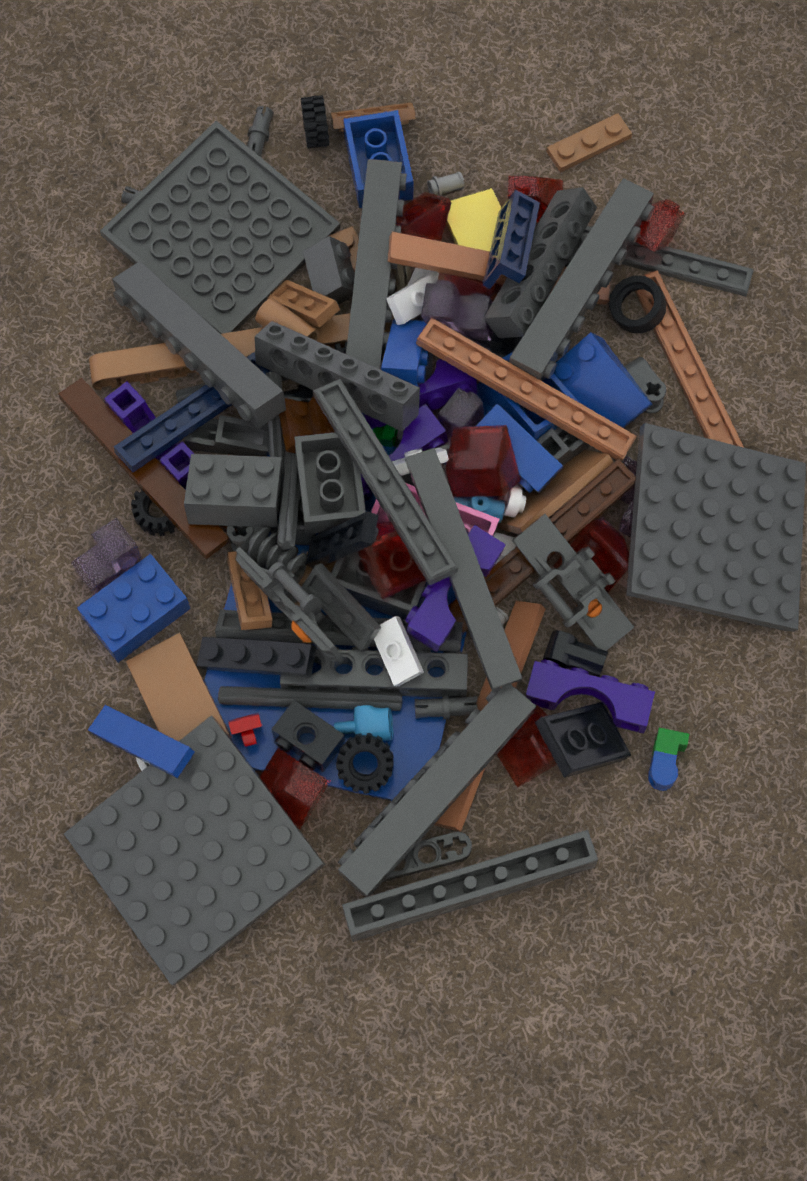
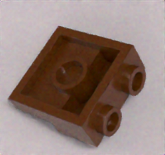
(302, 420)

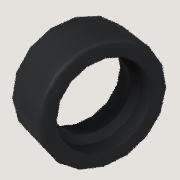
(630, 285)

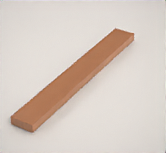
(449, 259)
(690, 369)
(525, 389)
(520, 633)

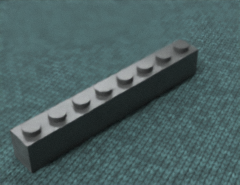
(372, 270)
(582, 280)
(199, 345)
(436, 790)
(469, 885)

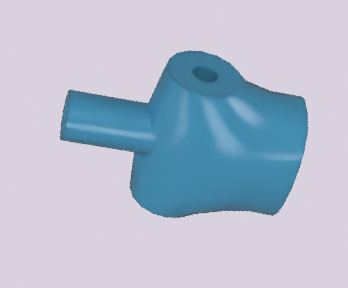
(484, 504)
(369, 720)

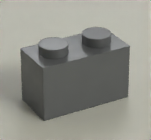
(330, 269)

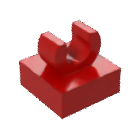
(245, 726)

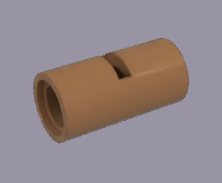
(274, 311)

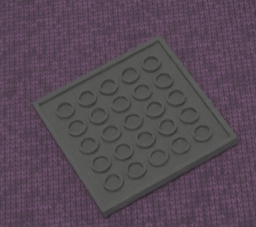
(220, 228)
(717, 528)
(194, 852)

